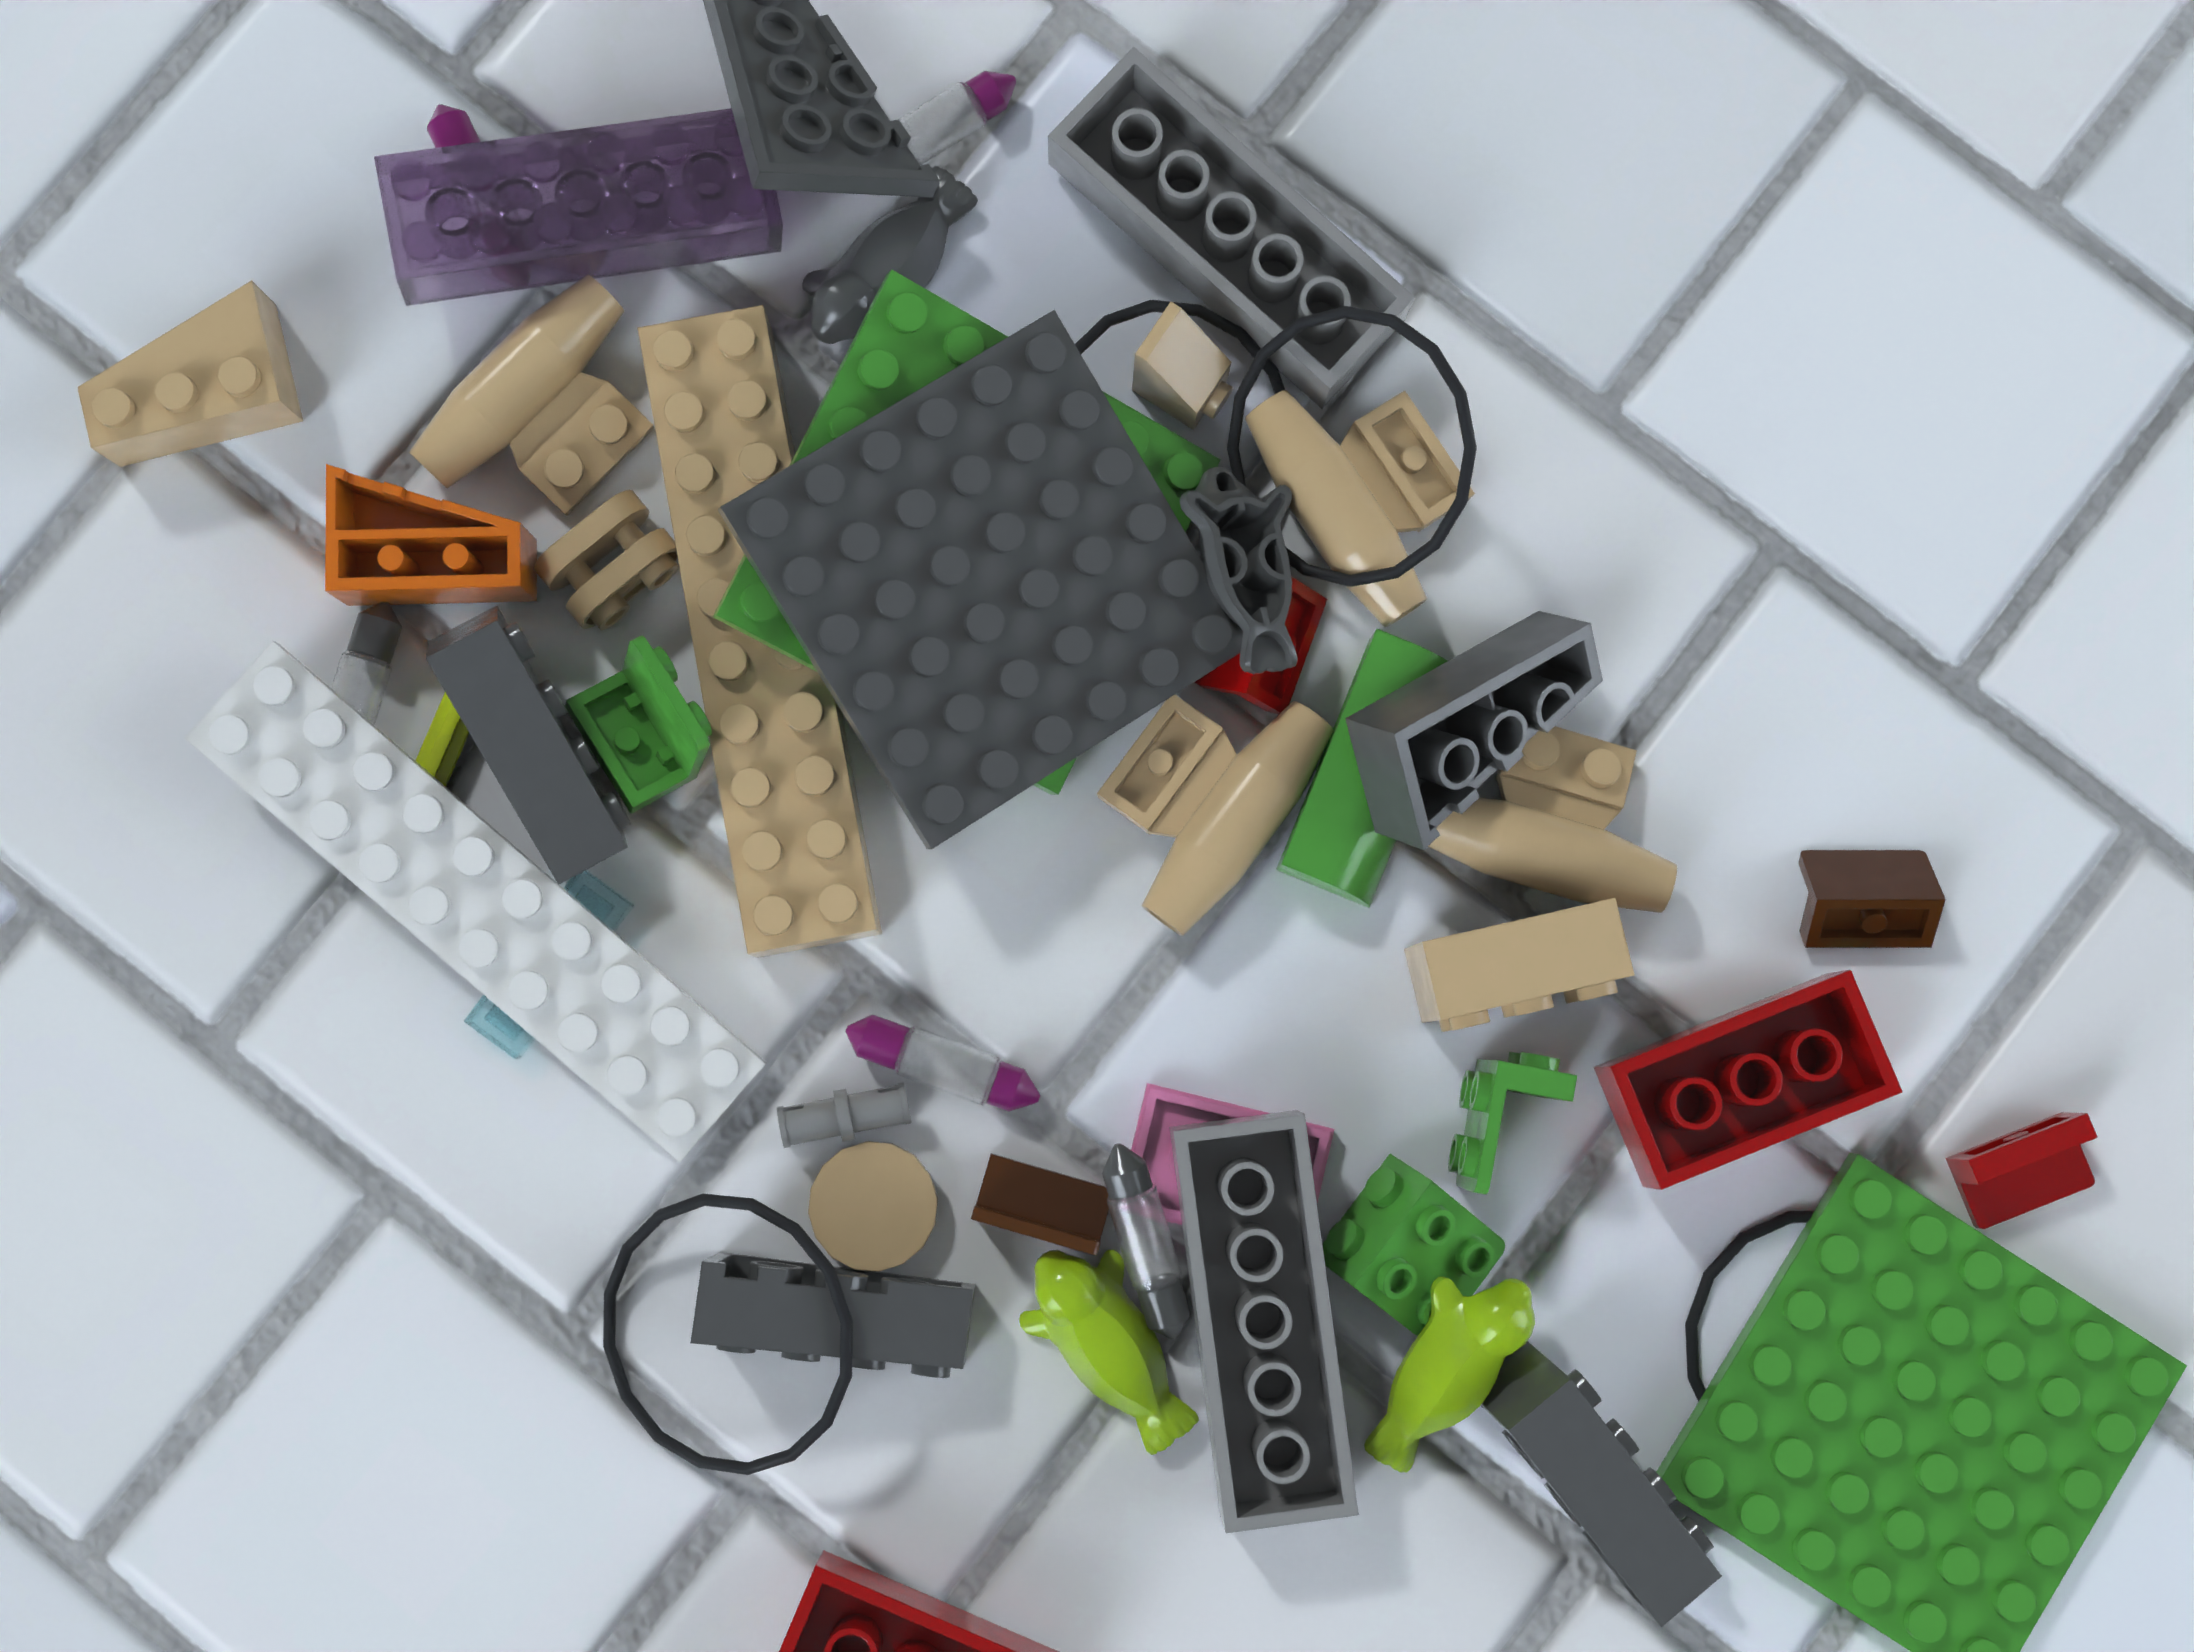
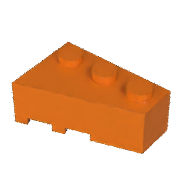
(420, 549)

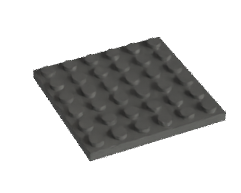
(985, 578)

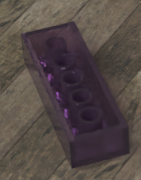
(572, 206)

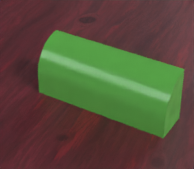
(1334, 832)

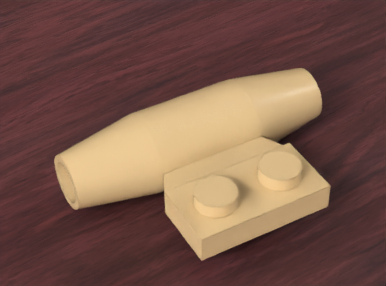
(536, 399)
(1360, 493)
(1216, 803)
(1553, 826)

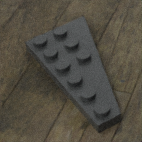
(808, 104)

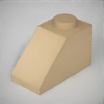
(1181, 369)

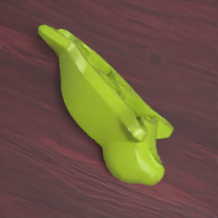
(1107, 1342)
(1451, 1365)

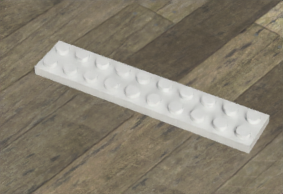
(475, 900)

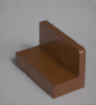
(1869, 899)
(1042, 1204)

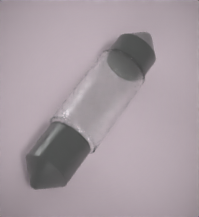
(366, 662)
(1145, 1241)

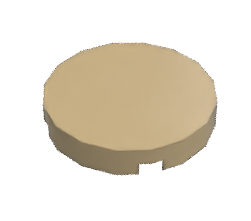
(873, 1206)

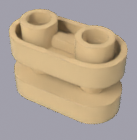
(604, 596)

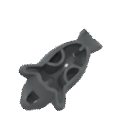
(903, 241)
(1246, 563)

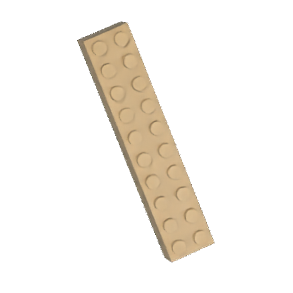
(772, 719)

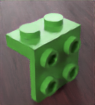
(642, 727)
(1484, 1097)
(1403, 1238)

